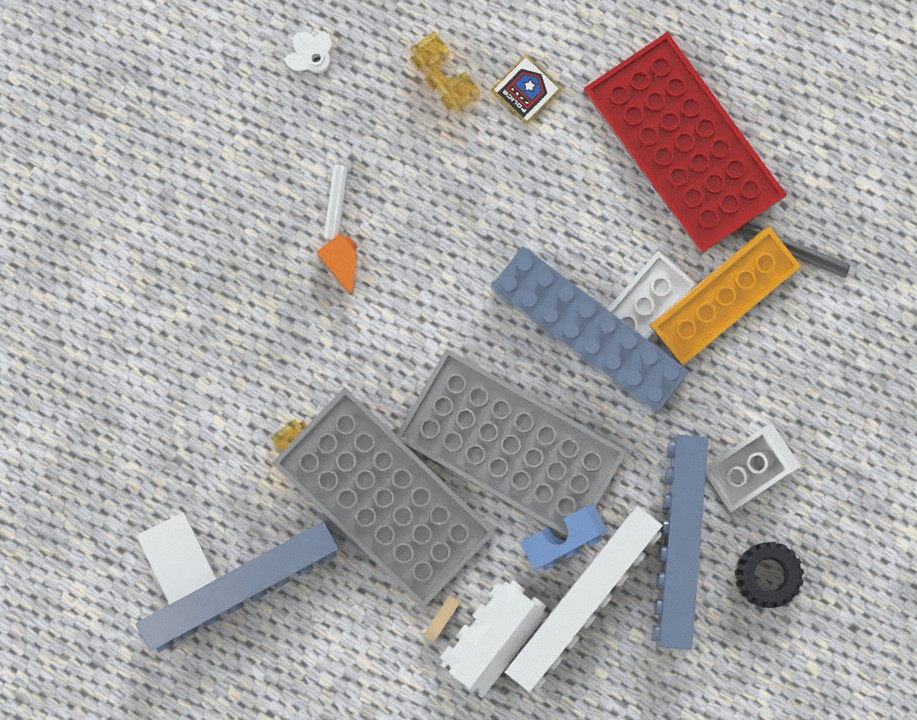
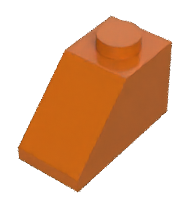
(341, 260)

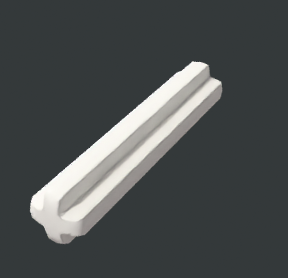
(335, 202)

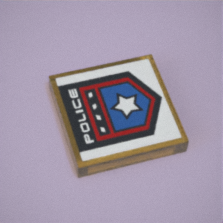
(526, 89)

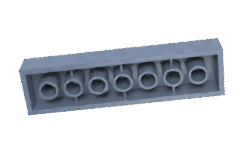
(589, 330)
(681, 542)
(236, 586)

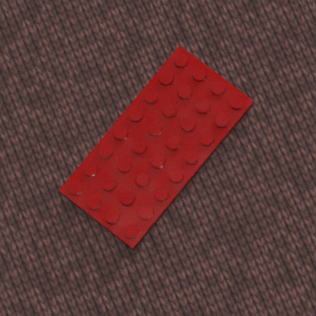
(684, 143)

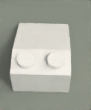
(751, 467)

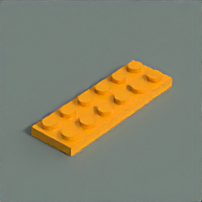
(725, 295)

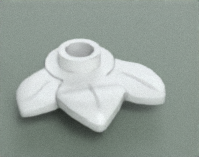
(307, 49)

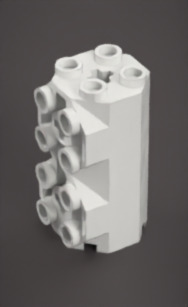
(493, 637)

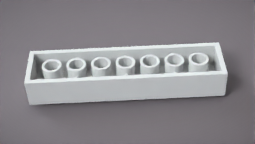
(583, 598)

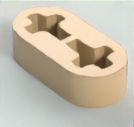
(441, 618)

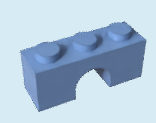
(583, 528)

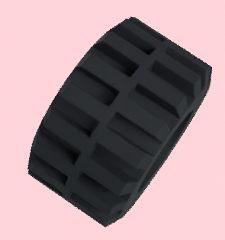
(789, 564)

